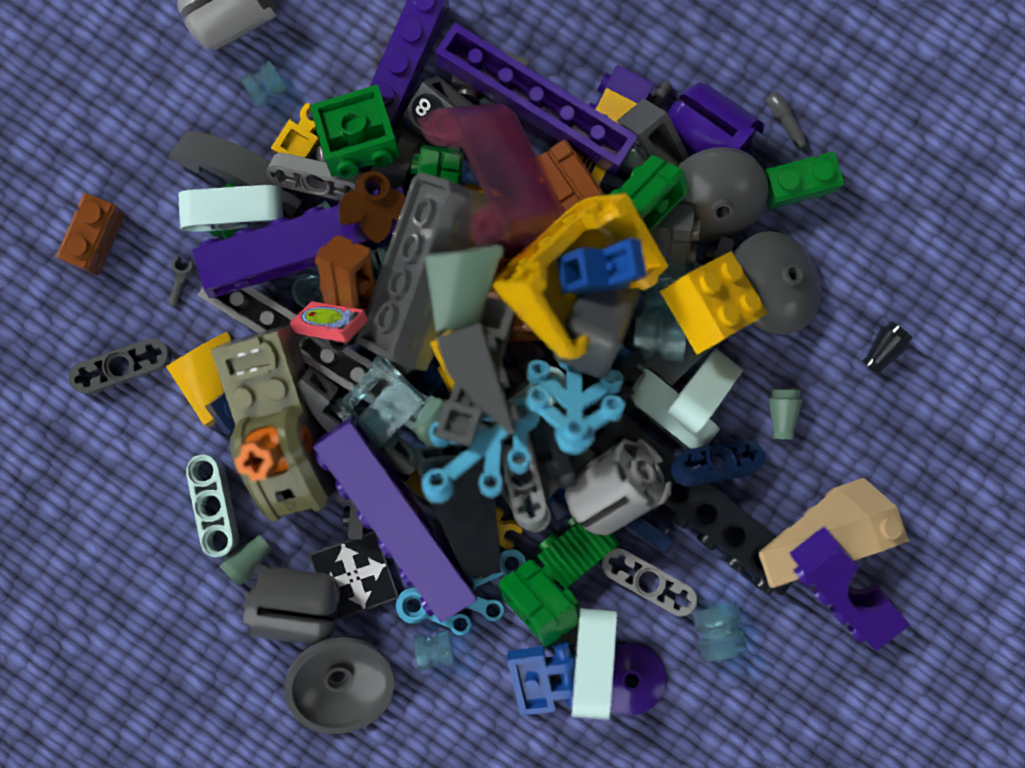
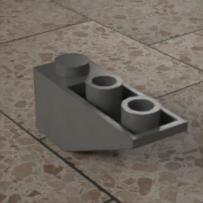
(473, 367)

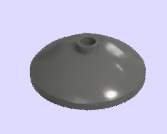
(724, 179)
(783, 279)
(342, 700)

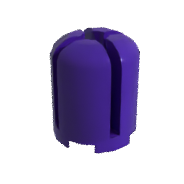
(712, 121)

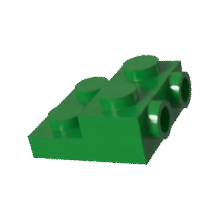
(354, 132)

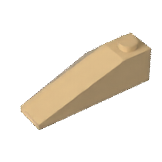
(853, 513)

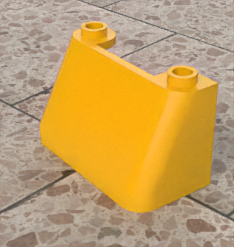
(532, 279)

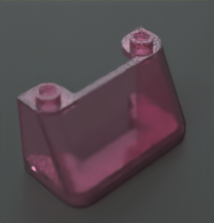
(506, 168)

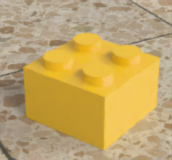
(713, 302)

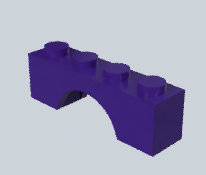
(830, 569)

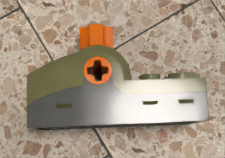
(401, 309)
(273, 423)

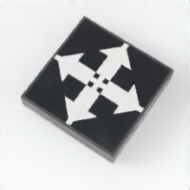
(360, 573)

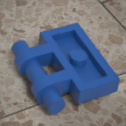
(532, 680)

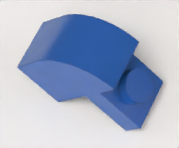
(601, 269)

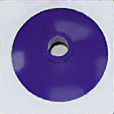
(643, 662)

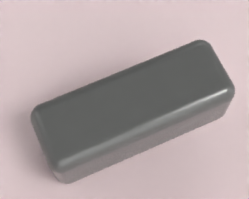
(605, 321)

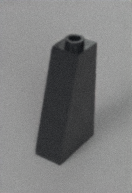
(468, 514)

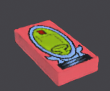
(329, 321)

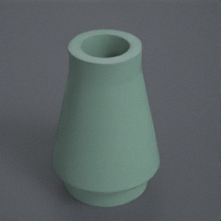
(784, 411)
(240, 563)

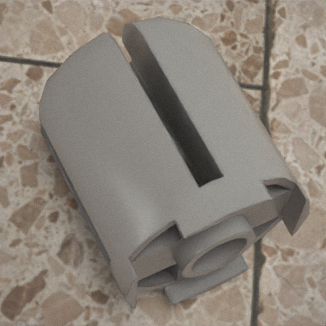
(224, 21)
(617, 487)

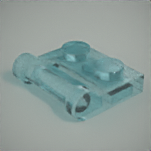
(391, 407)

